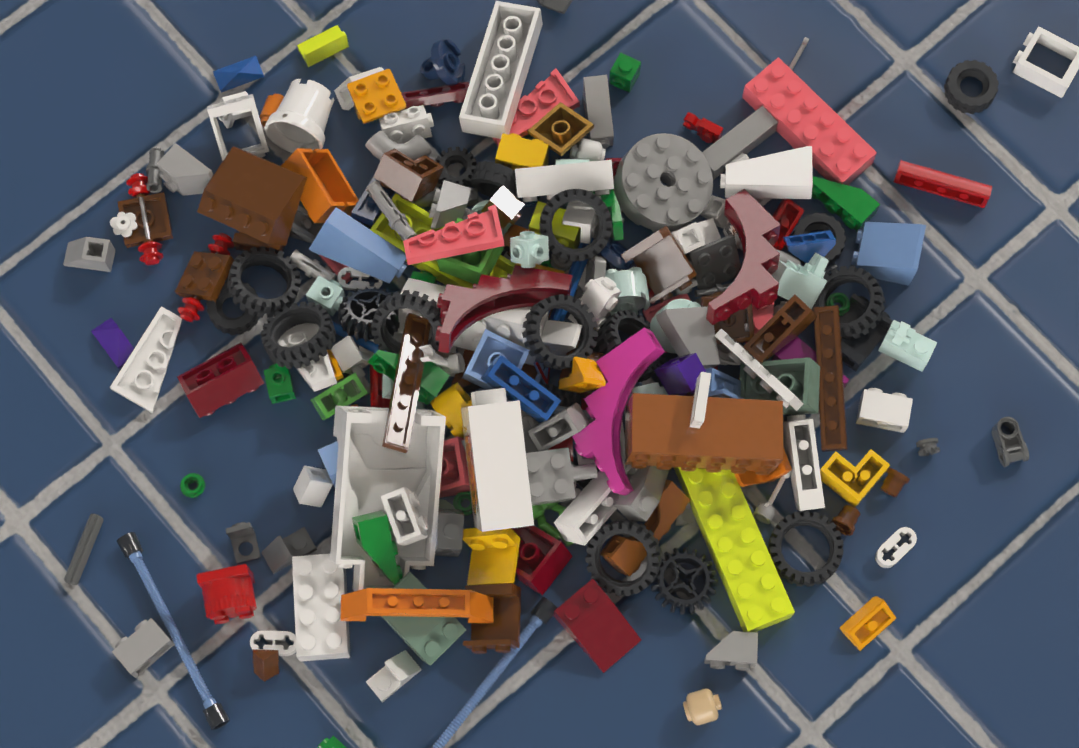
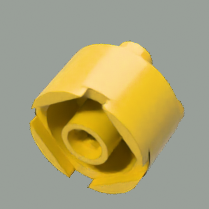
(450, 404)

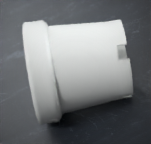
(300, 117)

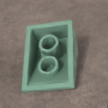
(797, 374)
(424, 635)

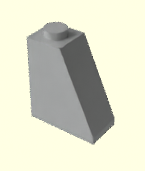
(598, 109)
(691, 333)

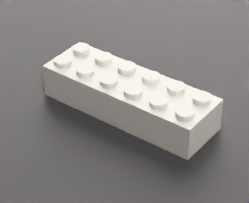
(501, 70)
(505, 323)

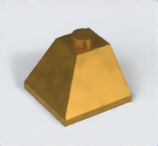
(561, 128)

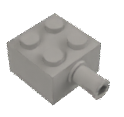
(554, 476)

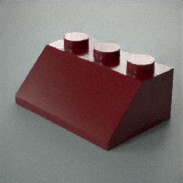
(220, 380)

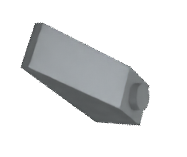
(647, 492)

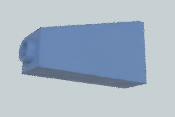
(358, 247)

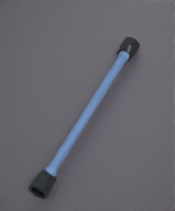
(541, 614)
(213, 711)

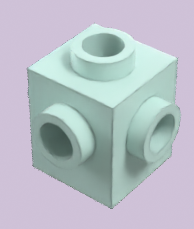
(529, 249)
(327, 294)

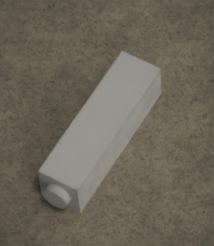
(740, 140)

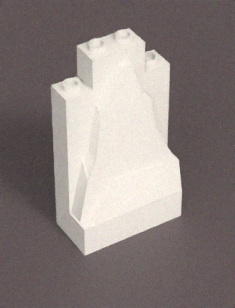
(370, 471)

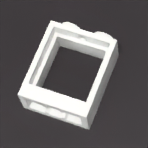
(1039, 76)
(233, 106)

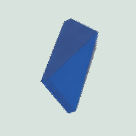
(238, 74)
(808, 244)

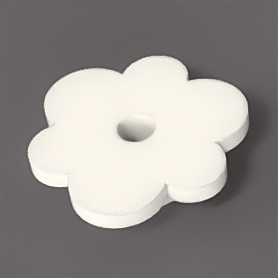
(124, 229)

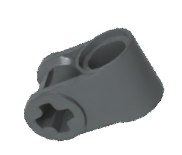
(1012, 446)

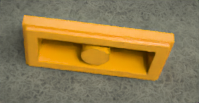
(868, 622)

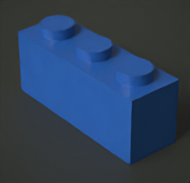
(533, 397)

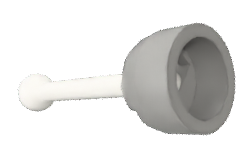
(765, 512)

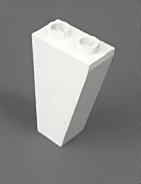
(803, 458)

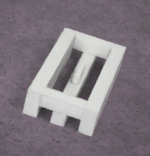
(700, 400)

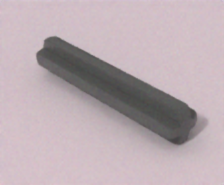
(83, 549)

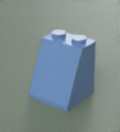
(889, 250)

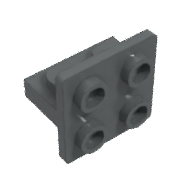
(715, 262)

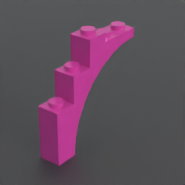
(602, 437)

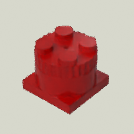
(228, 593)

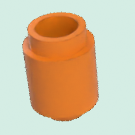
(270, 106)

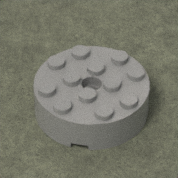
(666, 160)

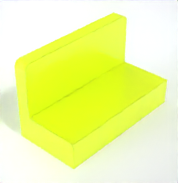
(323, 45)

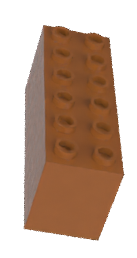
(734, 434)

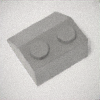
(183, 172)

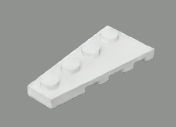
(147, 365)
(755, 369)
(318, 374)

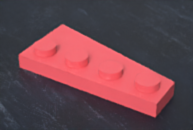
(540, 102)
(468, 236)

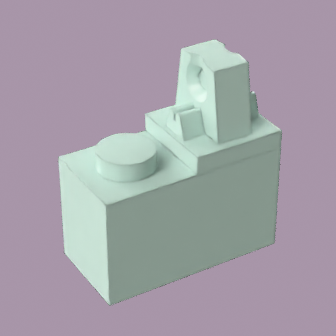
(801, 280)
(907, 345)

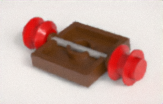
(151, 218)
(204, 276)

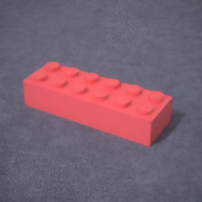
(808, 121)

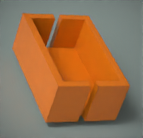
(324, 185)

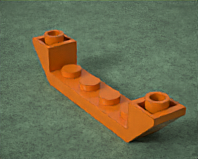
(417, 603)

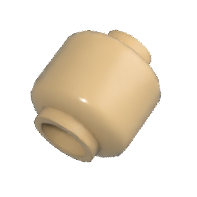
(702, 706)

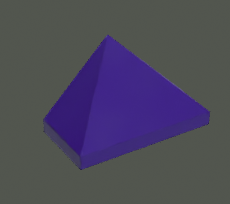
(113, 342)

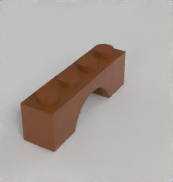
(628, 552)

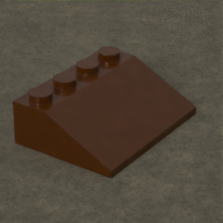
(253, 196)

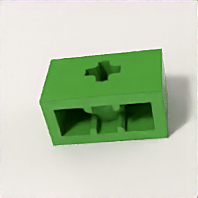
(340, 394)

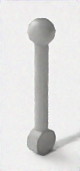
(798, 54)

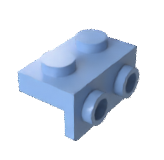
(723, 385)

